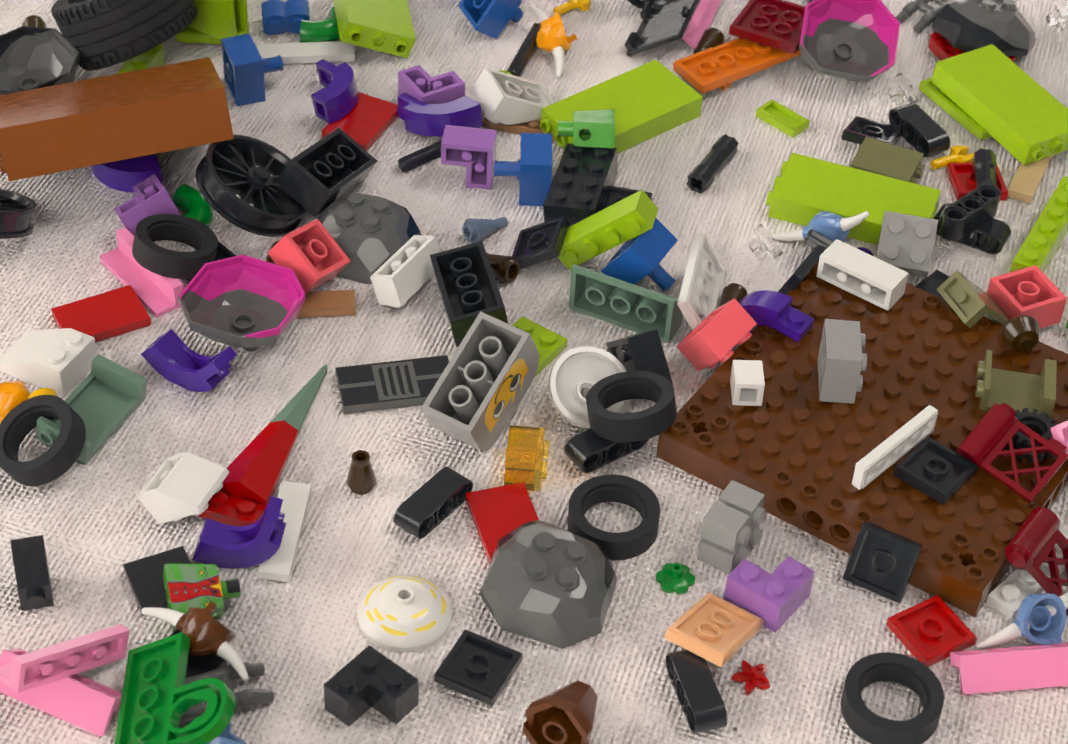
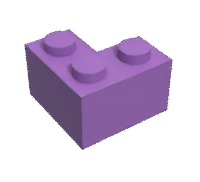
(429, 89)
(472, 149)
(150, 201)
(769, 595)

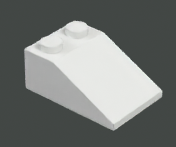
(509, 97)
(50, 358)

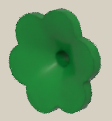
(675, 578)

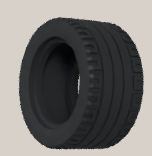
(119, 29)

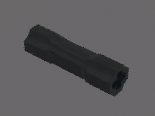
(984, 167)
(704, 173)

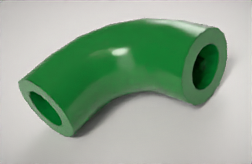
(320, 31)
(193, 204)

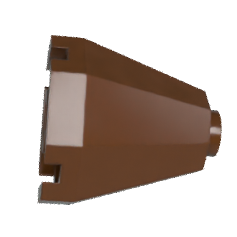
(562, 716)

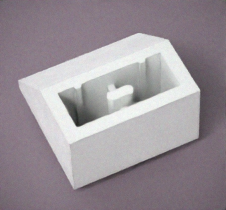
(182, 487)

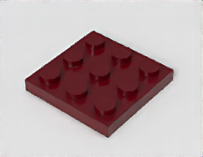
(770, 24)

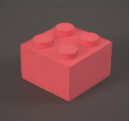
(310, 254)
(1028, 294)
(717, 336)

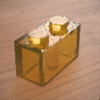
(525, 456)

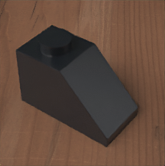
(32, 572)

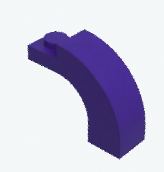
(339, 92)
(432, 118)
(127, 173)
(775, 311)
(184, 366)
(242, 545)

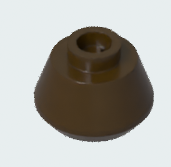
(1021, 333)

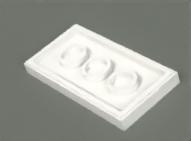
(701, 282)

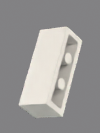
(405, 271)
(862, 274)

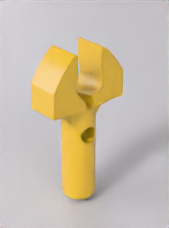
(583, 5)
(957, 154)

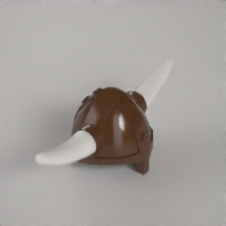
(205, 633)

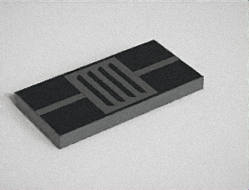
(388, 383)

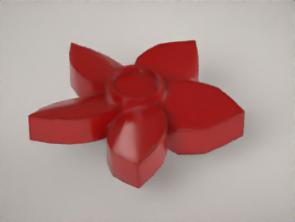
(752, 677)

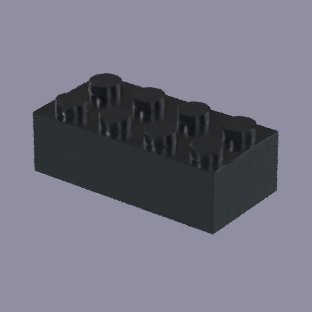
(326, 171)
(581, 183)
(467, 287)

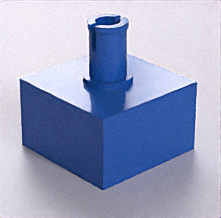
(491, 15)
(245, 69)
(532, 168)
(642, 257)

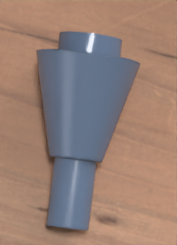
(477, 229)

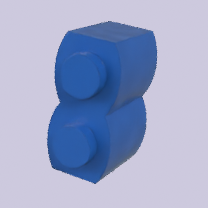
(283, 16)

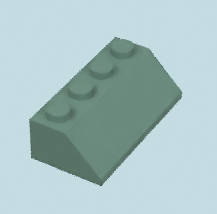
(623, 303)

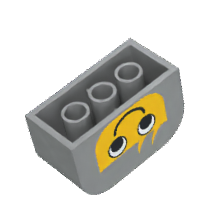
(483, 383)

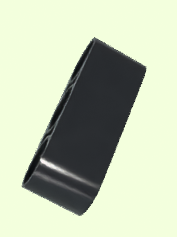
(920, 129)
(970, 212)
(987, 238)
(592, 452)
(433, 502)
(696, 691)

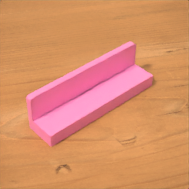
(700, 21)
(155, 291)
(65, 659)
(1012, 668)
(70, 699)

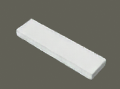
(309, 52)
(894, 447)
(294, 506)

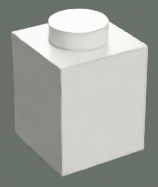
(747, 382)

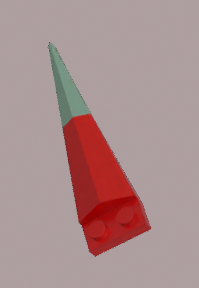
(260, 465)

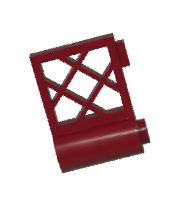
(994, 434)
(1035, 545)

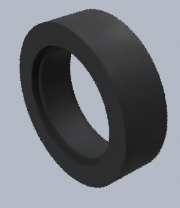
(173, 228)
(636, 425)
(58, 457)
(621, 490)
(898, 669)

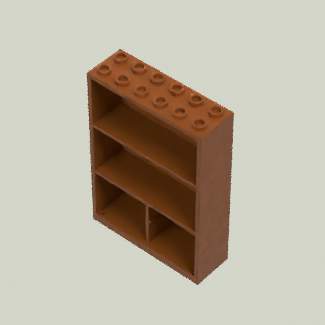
(112, 118)

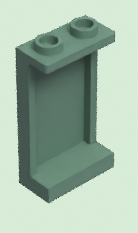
(103, 403)

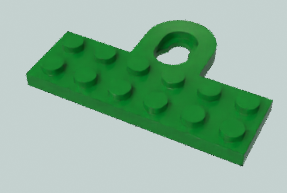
(157, 697)

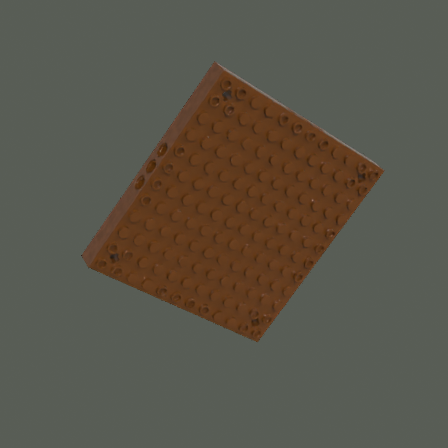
(808, 448)

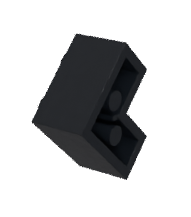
(641, 353)
(368, 683)

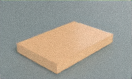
(714, 629)

